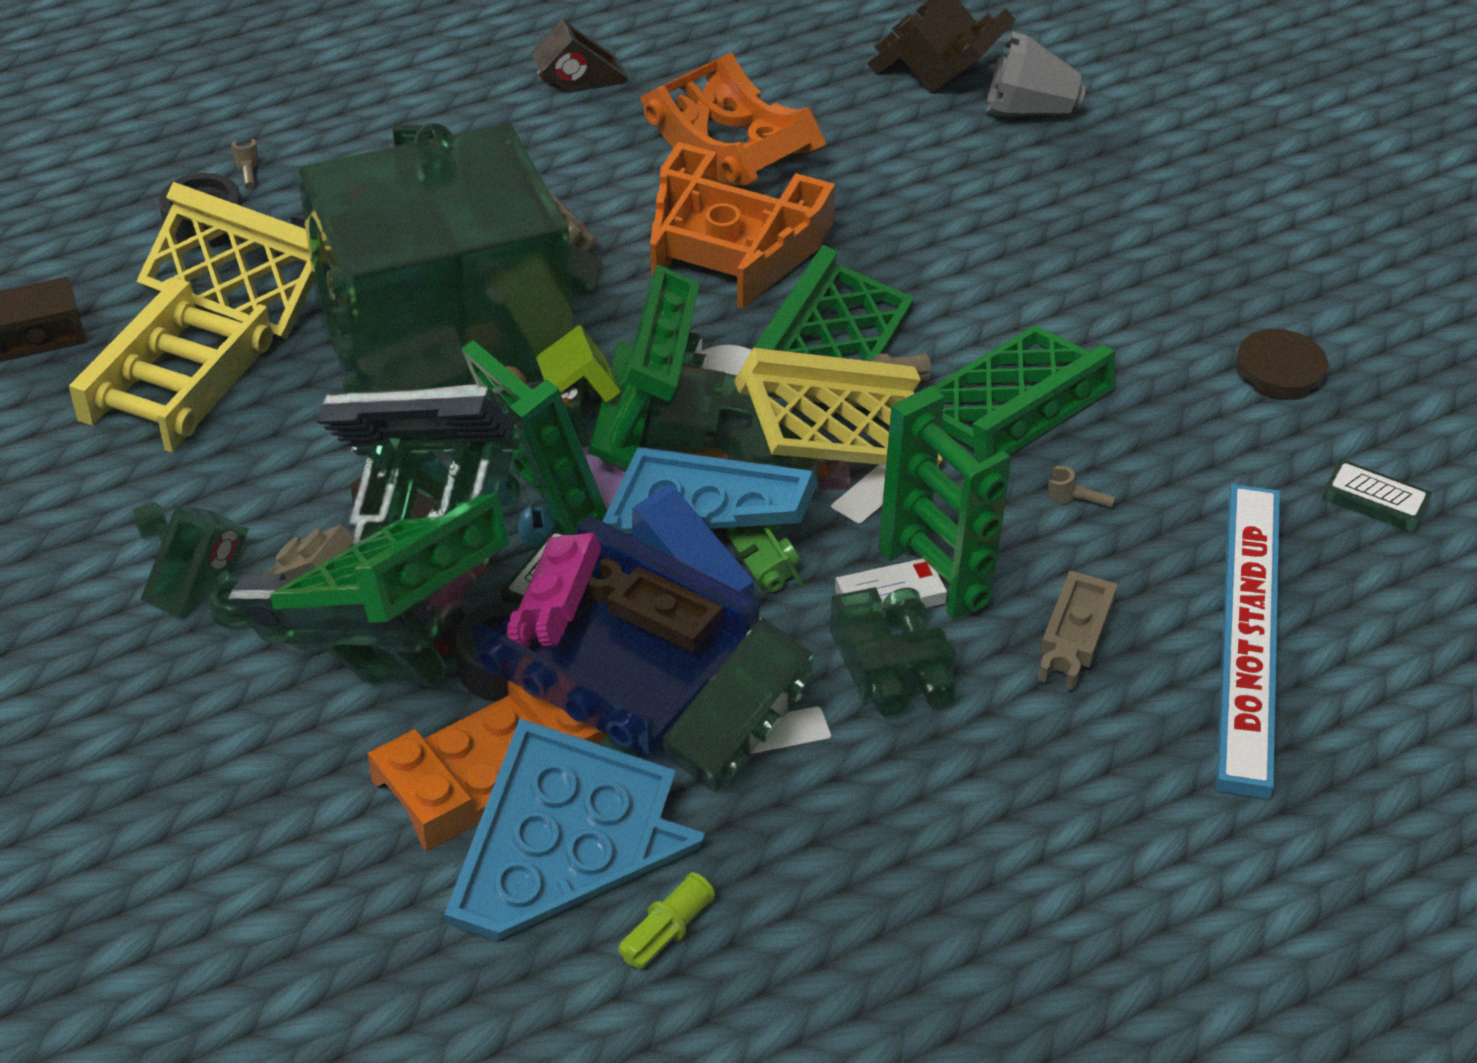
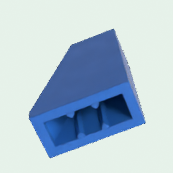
(677, 530)

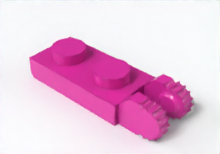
(555, 589)

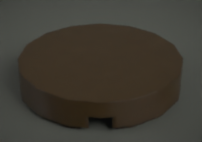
(1281, 363)

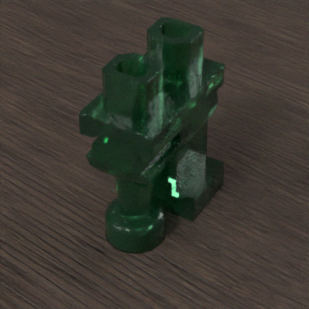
(889, 665)

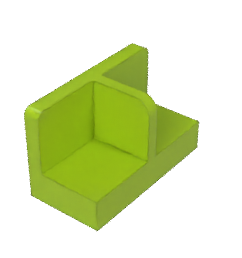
(578, 358)

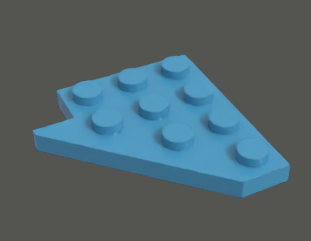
(561, 831)

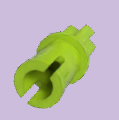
(666, 921)

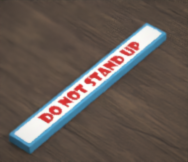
(1249, 644)

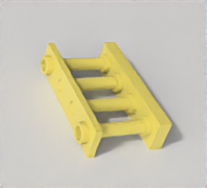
(151, 335)

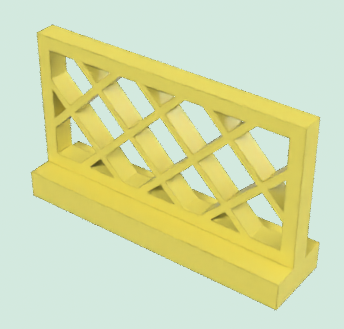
(242, 224)
(830, 381)

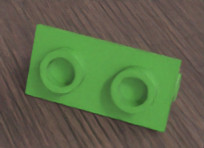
(773, 560)

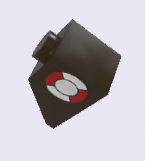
(576, 61)

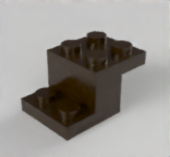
(939, 41)

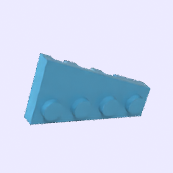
(717, 489)

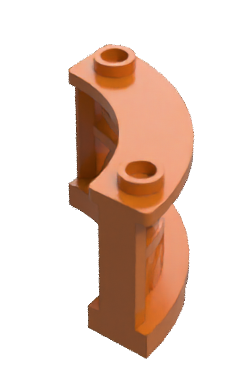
(771, 129)

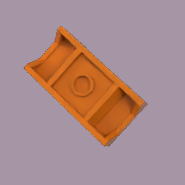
(452, 772)

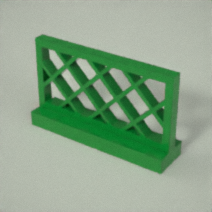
(811, 295)
(1029, 408)
(549, 450)
(402, 562)

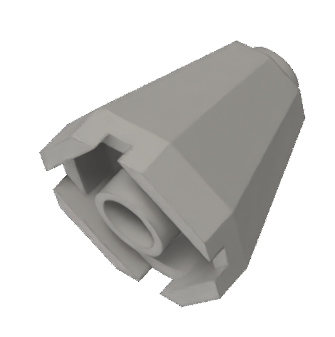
(1032, 82)

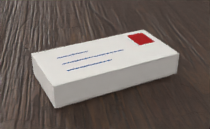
(910, 574)

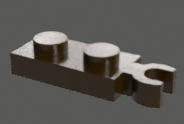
(656, 605)

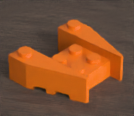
(735, 227)

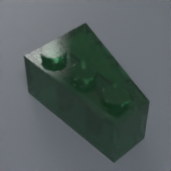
(740, 706)

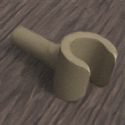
(246, 159)
(1064, 490)

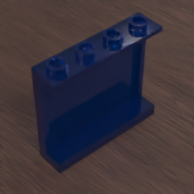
(612, 669)

